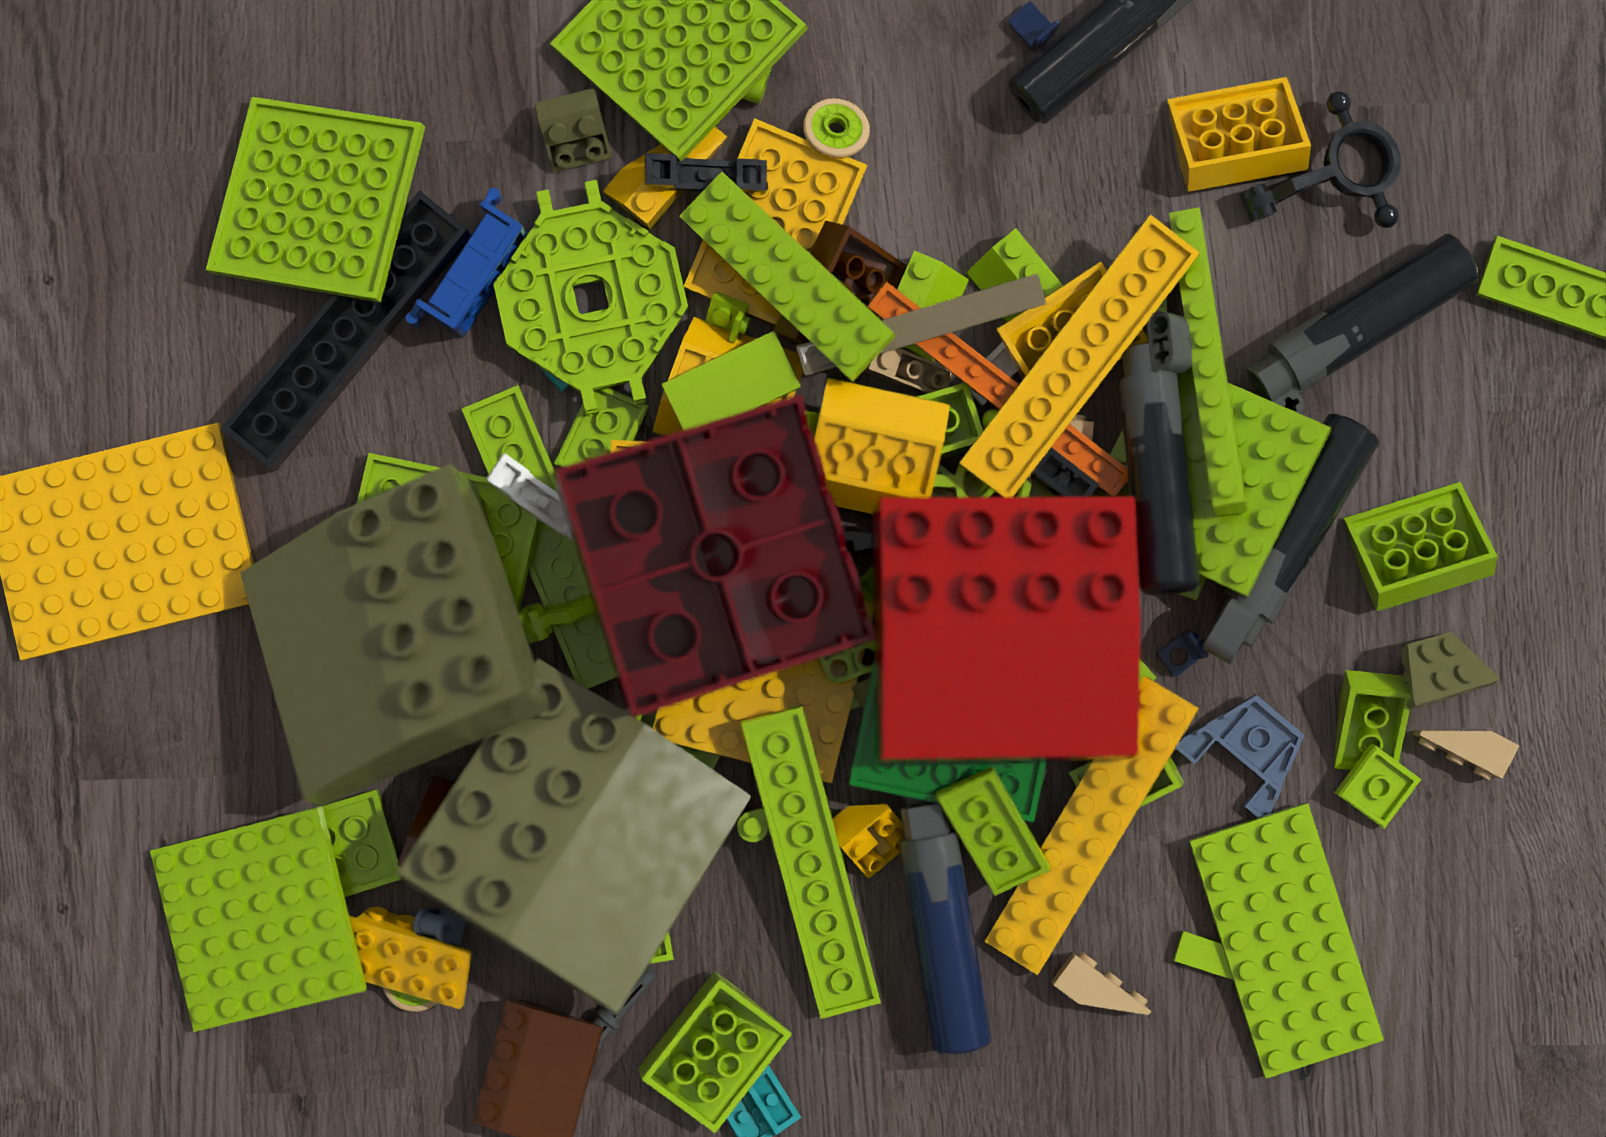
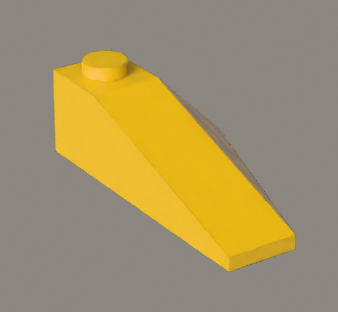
(650, 203)

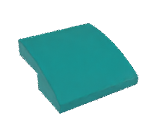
(763, 1109)

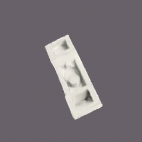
(529, 494)

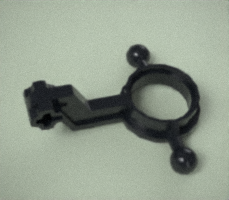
(1261, 202)

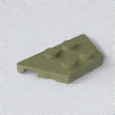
(1442, 670)

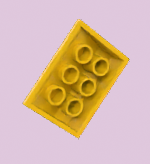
(1238, 134)
(1035, 329)

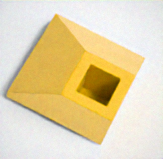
(869, 835)

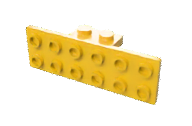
(408, 962)

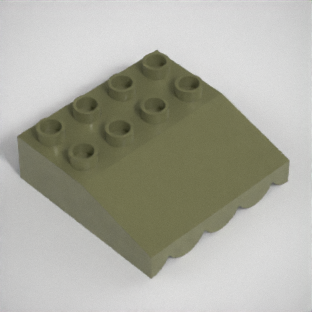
(391, 636)
(576, 840)

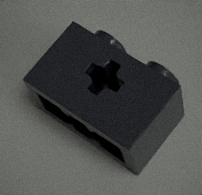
(1062, 476)

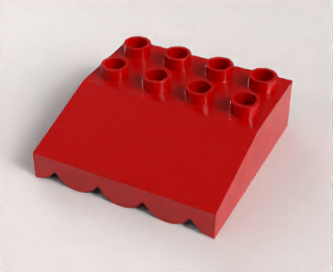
(1006, 628)

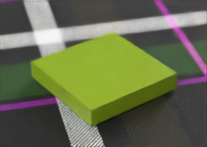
(1378, 785)

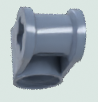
(440, 924)

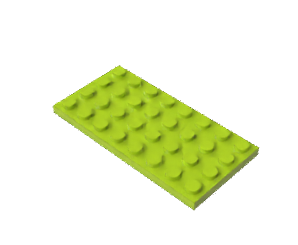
(1286, 940)

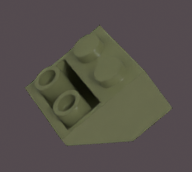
(573, 130)

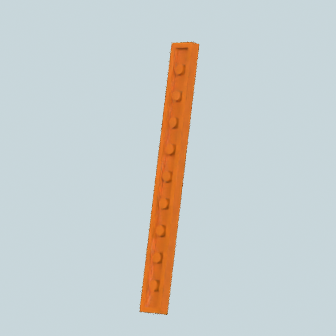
(998, 387)

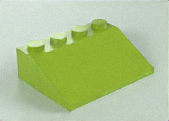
(1420, 546)
(714, 1052)

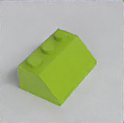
(1009, 261)
(929, 283)

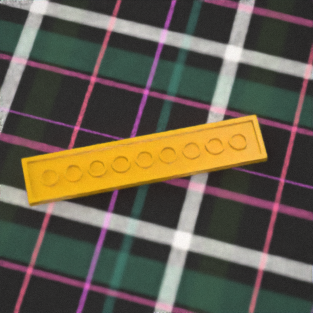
(1079, 358)
(1090, 832)

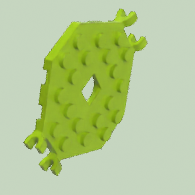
(582, 248)

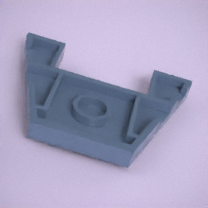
(1256, 738)

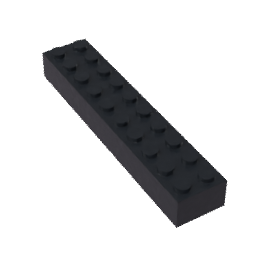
(343, 339)

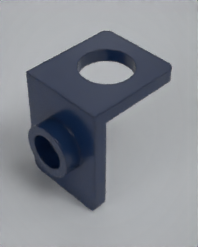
(1033, 26)
(1193, 647)

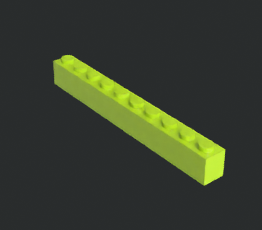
(1209, 370)

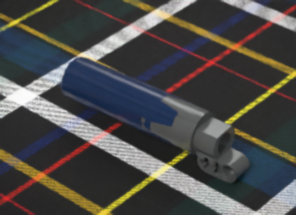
(943, 929)

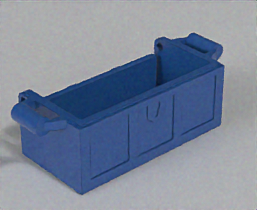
(474, 272)

